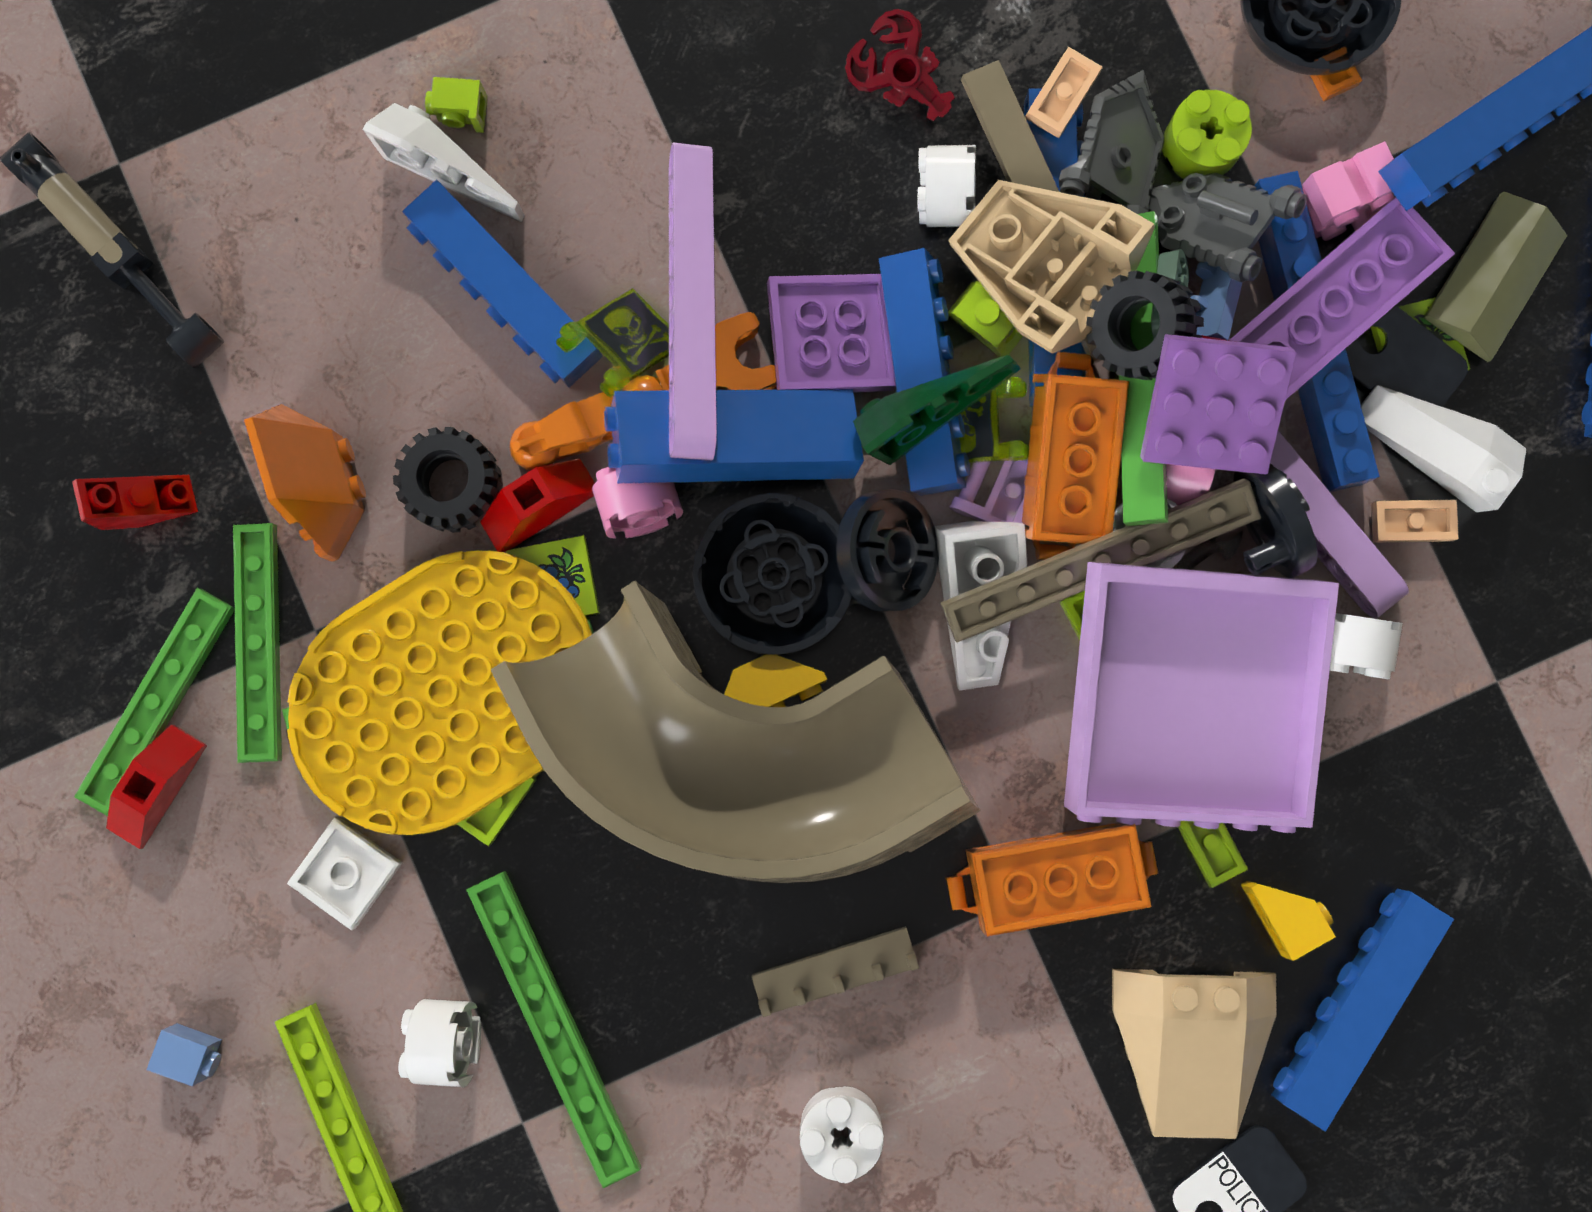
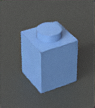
(185, 1055)

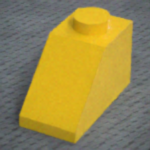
(1291, 920)

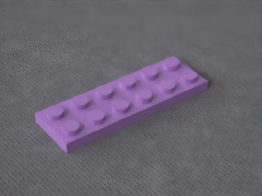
(1349, 290)

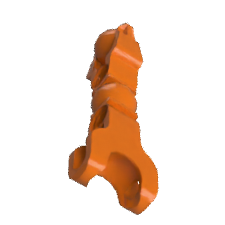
(580, 424)

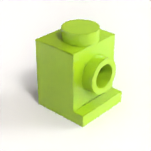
(457, 102)

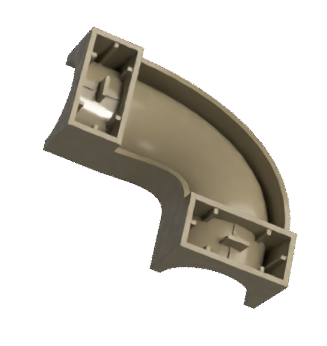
(728, 781)

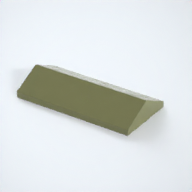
(1497, 274)

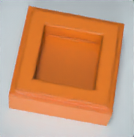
(1337, 83)

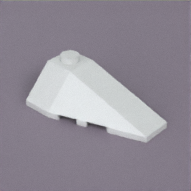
(420, 146)
(1455, 450)
(968, 558)

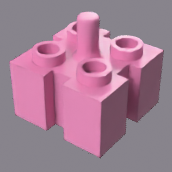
(1348, 192)

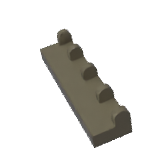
(834, 971)

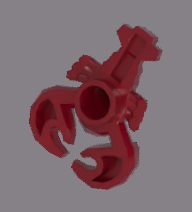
(900, 67)

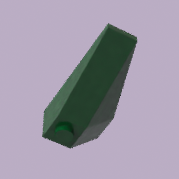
(907, 418)

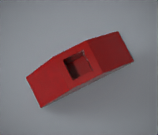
(133, 500)
(536, 502)
(152, 785)

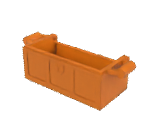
(1073, 456)
(1056, 878)

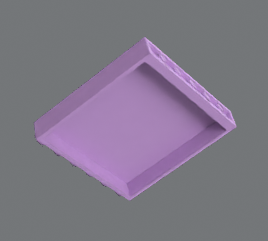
(1199, 697)

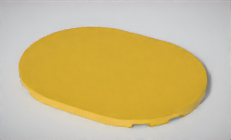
(400, 699)

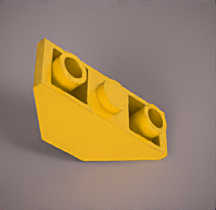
(773, 680)

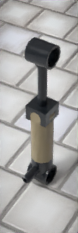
(107, 245)

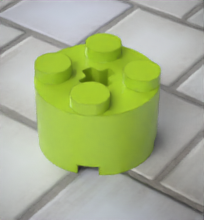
(1212, 115)

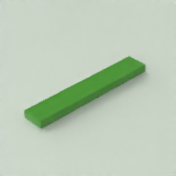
(257, 643)
(157, 695)

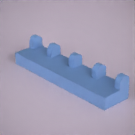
(1218, 301)

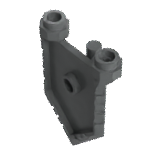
(1118, 147)
(1221, 219)

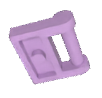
(1005, 498)

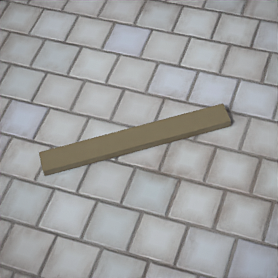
(1009, 135)
(1066, 572)

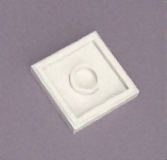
(344, 873)

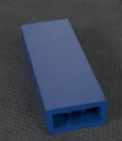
(757, 437)

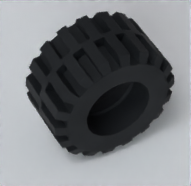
(1116, 311)
(425, 458)

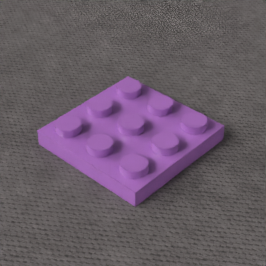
(830, 333)
(1217, 404)

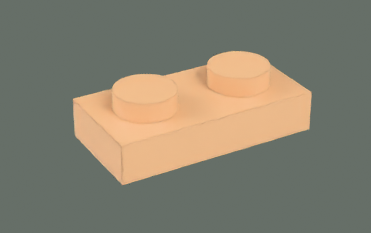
(1063, 92)
(1414, 521)

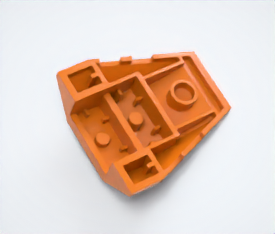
(308, 476)

